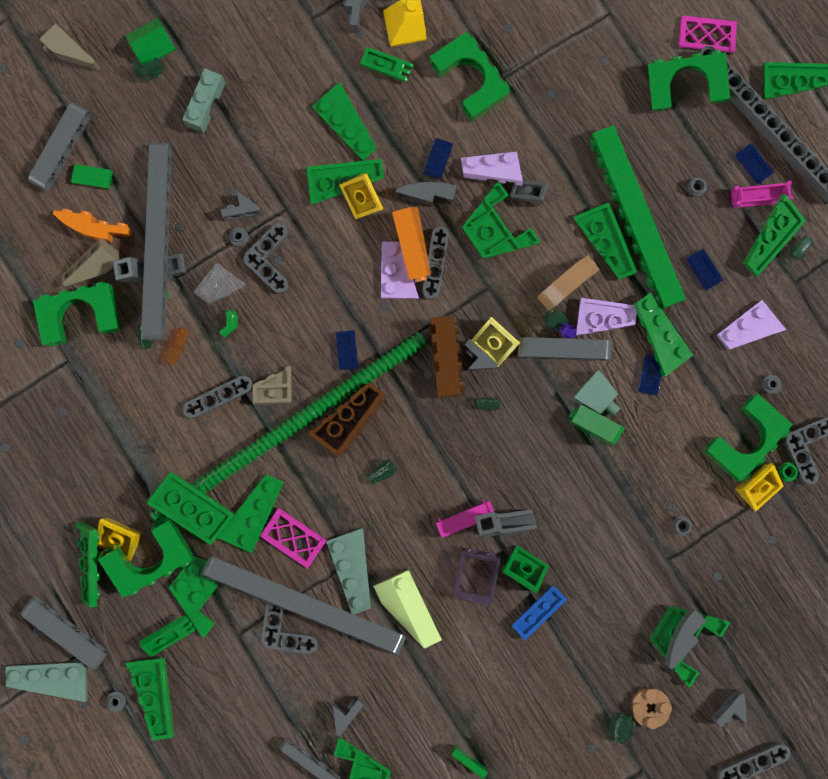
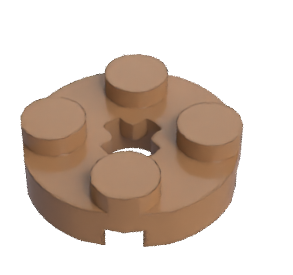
(639, 709)

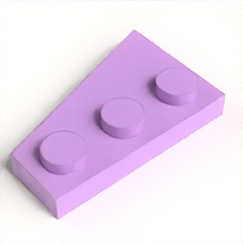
(394, 275)

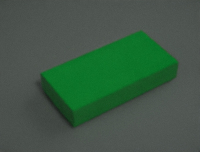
(92, 176)
(469, 762)

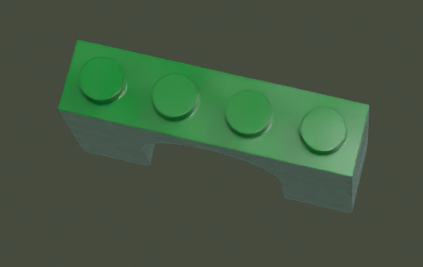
(465, 52)
(711, 66)
(50, 311)
(772, 428)
(129, 578)

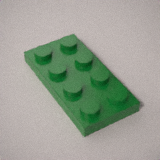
(190, 507)

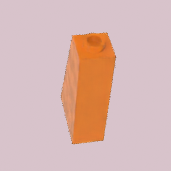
(412, 243)

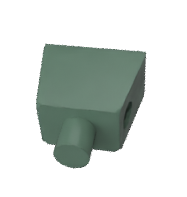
(597, 395)

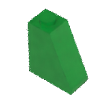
(596, 425)

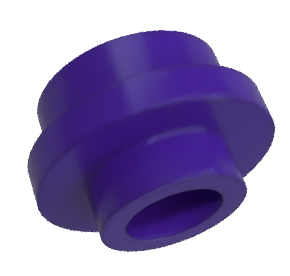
(567, 331)

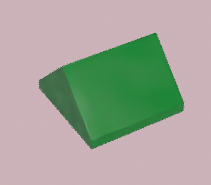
(150, 42)
(525, 569)

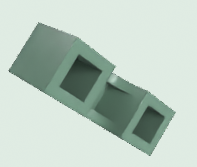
(198, 111)

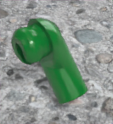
(231, 323)

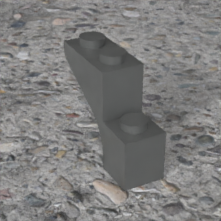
(505, 524)

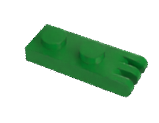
(386, 64)
(167, 636)

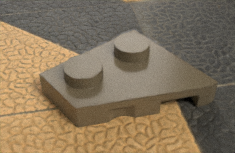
(275, 389)

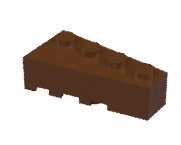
(445, 356)
(349, 420)

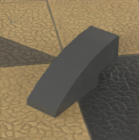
(427, 192)
(683, 637)

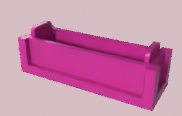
(759, 195)
(463, 519)

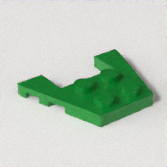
(489, 232)
(192, 593)
(664, 631)
(364, 765)

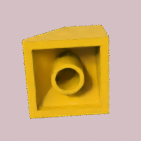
(405, 22)

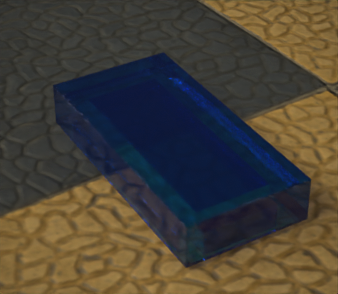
(438, 158)
(754, 164)
(704, 269)
(347, 350)
(650, 376)

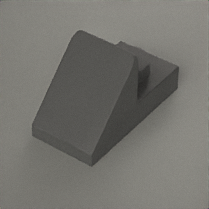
(530, 191)
(245, 209)
(483, 361)
(733, 705)
(344, 718)

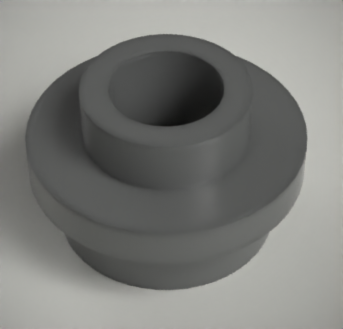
(697, 181)
(238, 242)
(766, 384)
(687, 526)
(121, 699)

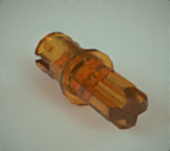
(177, 346)

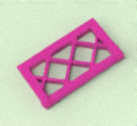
(730, 37)
(278, 543)

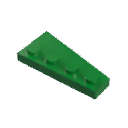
(792, 78)
(343, 119)
(326, 179)
(776, 232)
(604, 234)
(666, 342)
(252, 516)
(88, 563)
(151, 684)

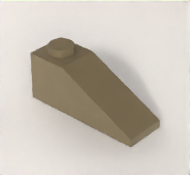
(65, 48)
(93, 263)

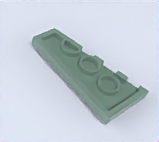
(351, 566)
(53, 679)

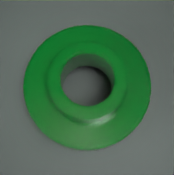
(793, 472)

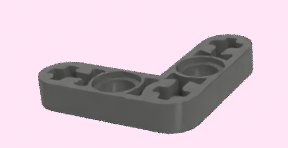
(262, 255)
(802, 441)
(280, 636)

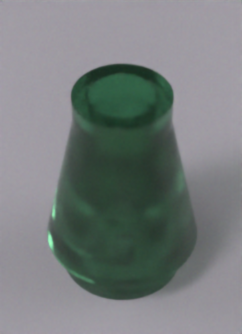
(383, 471)

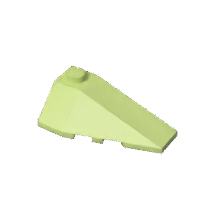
(405, 603)

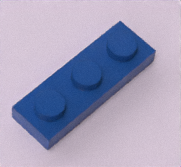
(539, 612)

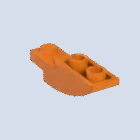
(86, 225)

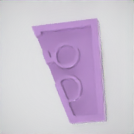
(494, 166)
(603, 316)
(751, 326)

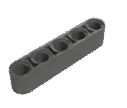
(59, 146)
(564, 349)
(64, 632)

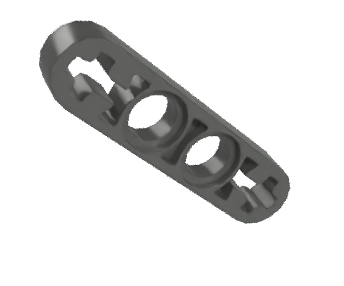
(437, 263)
(219, 399)
(307, 760)
(752, 760)

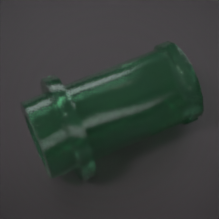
(799, 251)
(144, 344)
(488, 403)

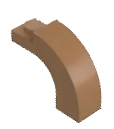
(568, 282)

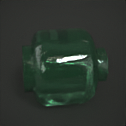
(621, 727)

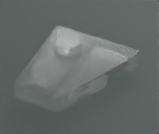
(218, 284)

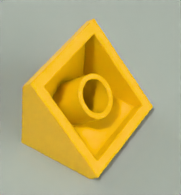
(361, 196)
(760, 486)
(114, 533)

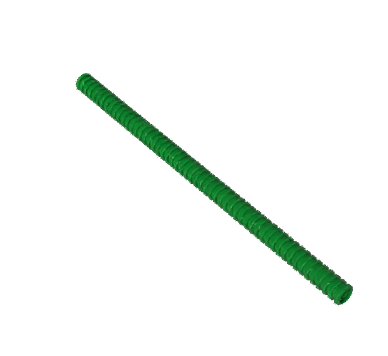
(305, 416)

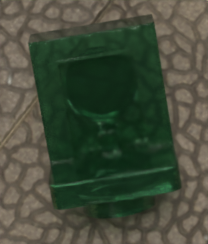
(149, 71)
(555, 318)

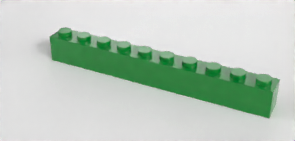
(637, 217)

